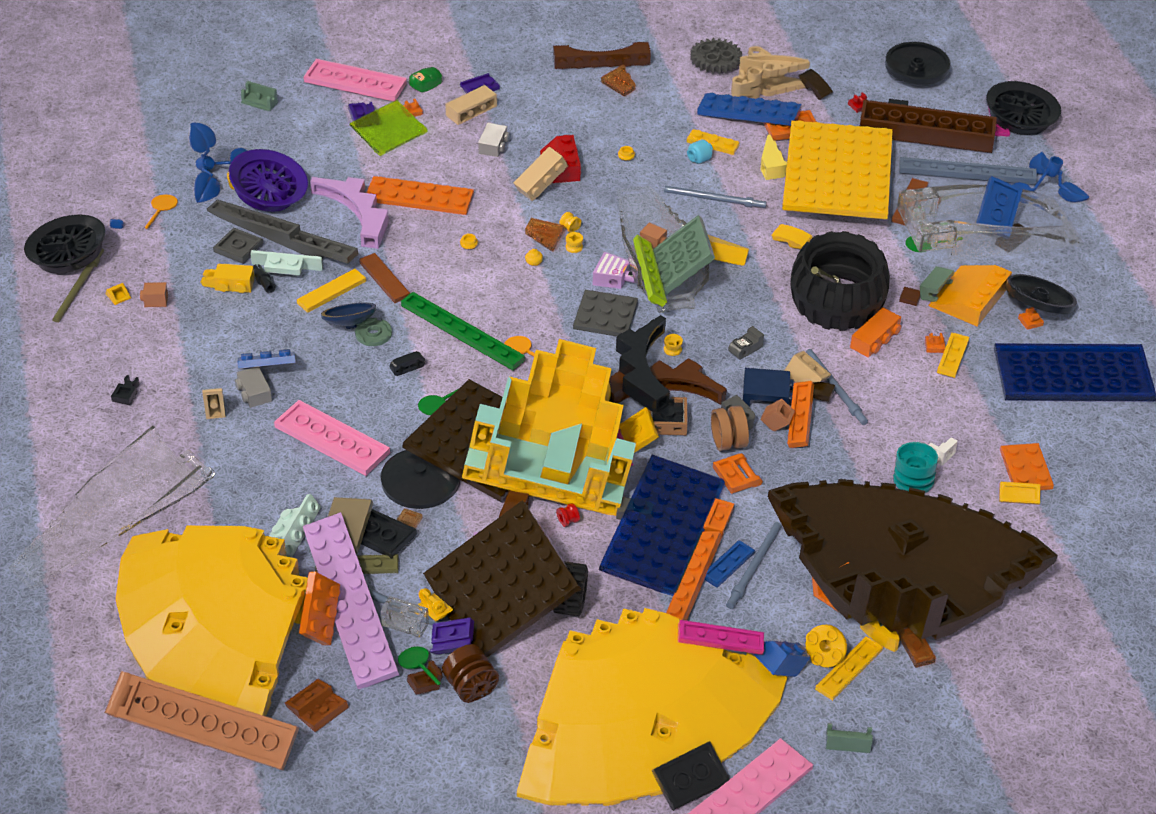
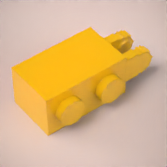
(229, 278)

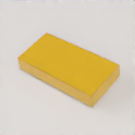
(1019, 493)

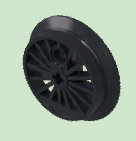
(1024, 103)
(66, 238)

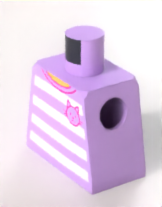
(612, 272)

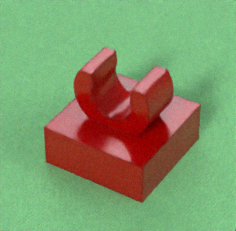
(857, 102)

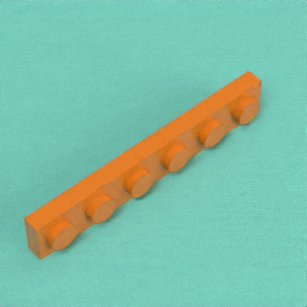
(694, 575)

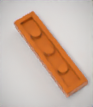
(800, 423)

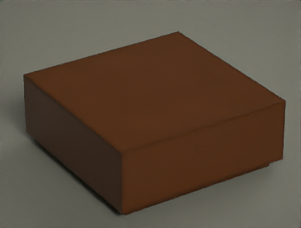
(910, 296)

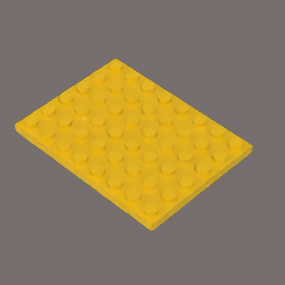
(838, 170)

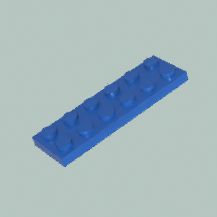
(749, 109)

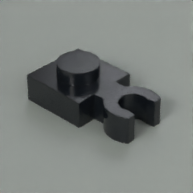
(125, 392)

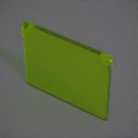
(388, 127)

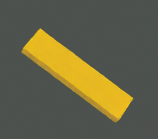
(331, 290)
(849, 668)

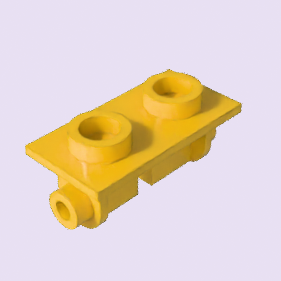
(436, 606)

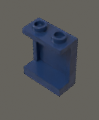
(767, 385)

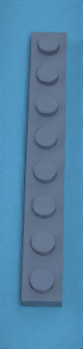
(967, 170)

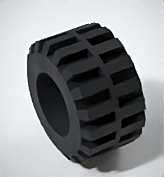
(575, 604)

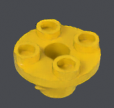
(826, 645)

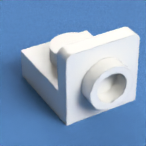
(945, 450)

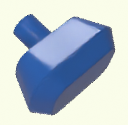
(116, 223)

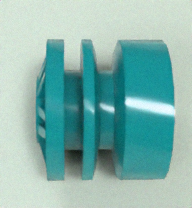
(915, 466)

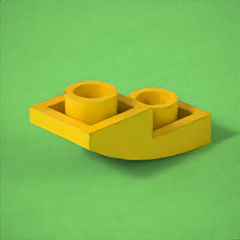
(795, 237)
(882, 635)

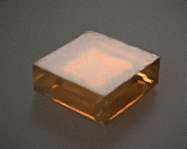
(410, 517)

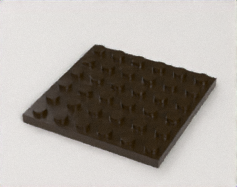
(448, 433)
(503, 579)

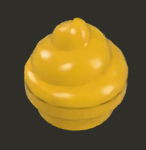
(533, 257)

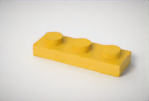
(718, 143)
(953, 355)

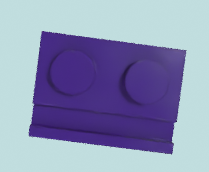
(476, 82)
(359, 110)
(451, 635)

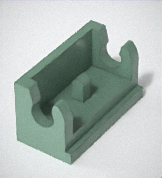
(259, 96)
(934, 282)
(848, 740)

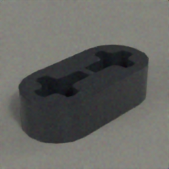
(407, 363)

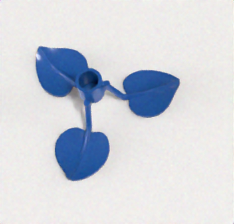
(201, 139)
(1052, 168)

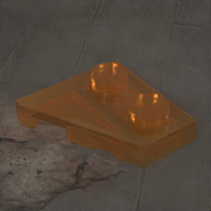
(619, 81)
(544, 232)

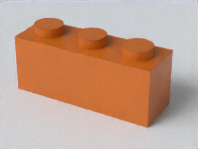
(876, 332)

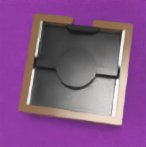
(673, 418)

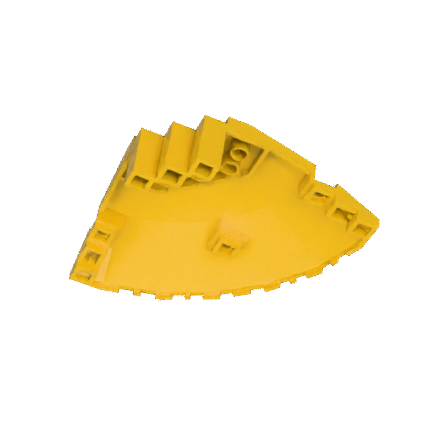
(230, 604)
(622, 691)

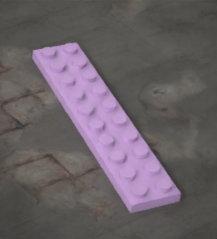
(356, 614)

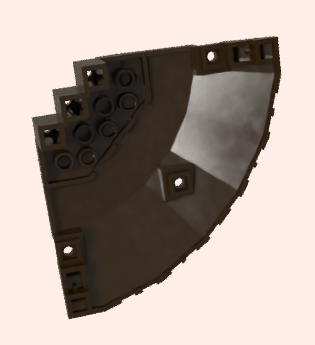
(908, 554)

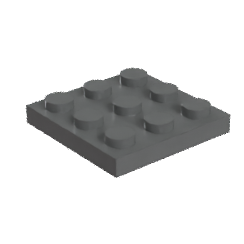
(605, 313)

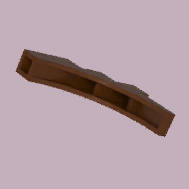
(685, 378)

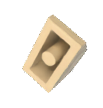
(805, 368)
(214, 403)

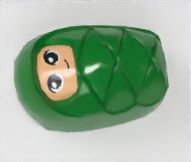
(425, 79)

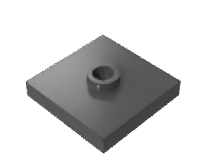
(237, 245)

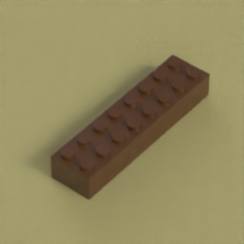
(931, 125)

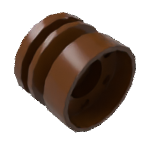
(470, 673)

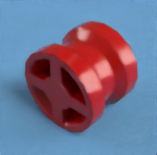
(568, 514)

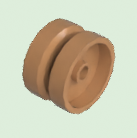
(729, 428)

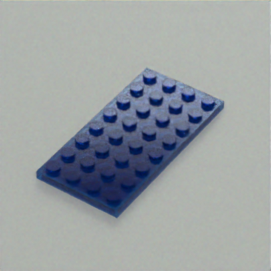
(1074, 372)
(661, 525)

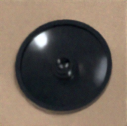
(917, 63)
(1040, 294)
(416, 482)

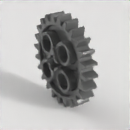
(716, 55)

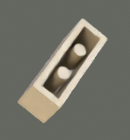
(471, 105)
(540, 174)

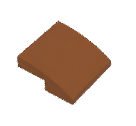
(316, 705)

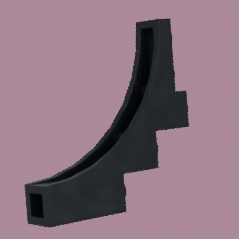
(638, 379)

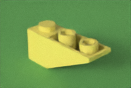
(772, 162)

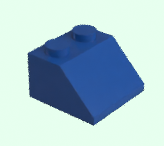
(783, 657)

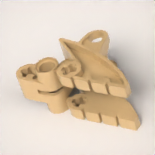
(767, 71)

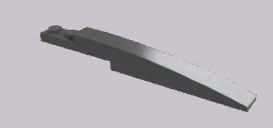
(282, 232)

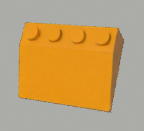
(972, 292)

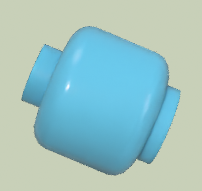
(699, 151)

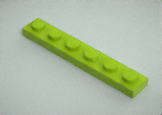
(649, 271)

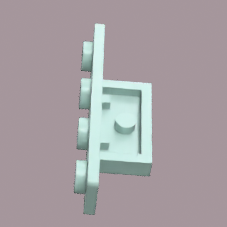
(286, 263)
(291, 522)

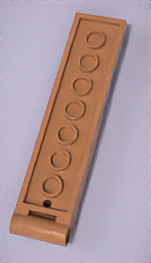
(201, 720)

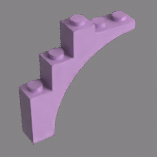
(364, 205)

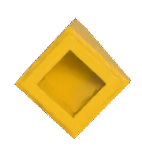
(118, 294)

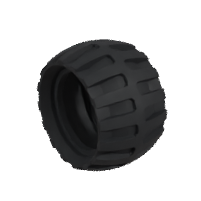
(847, 258)

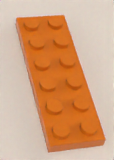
(421, 195)

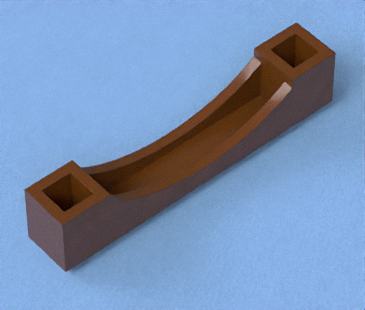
(633, 55)

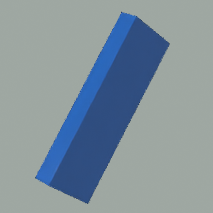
(728, 563)

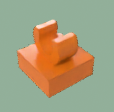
(413, 108)
(1030, 319)
(935, 344)

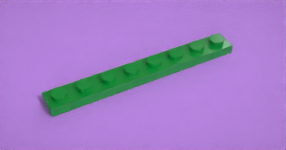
(463, 331)

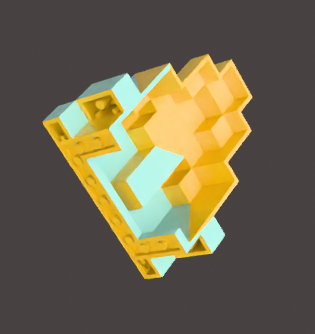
(555, 434)

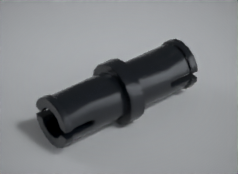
(263, 278)

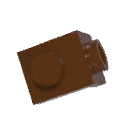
(422, 683)

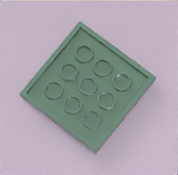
(683, 254)

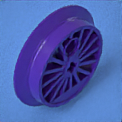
(250, 182)

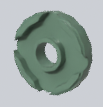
(373, 339)

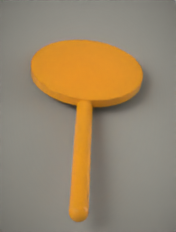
(162, 203)
(520, 344)

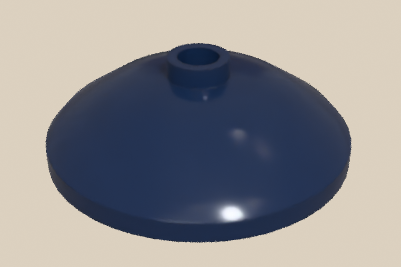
(349, 314)

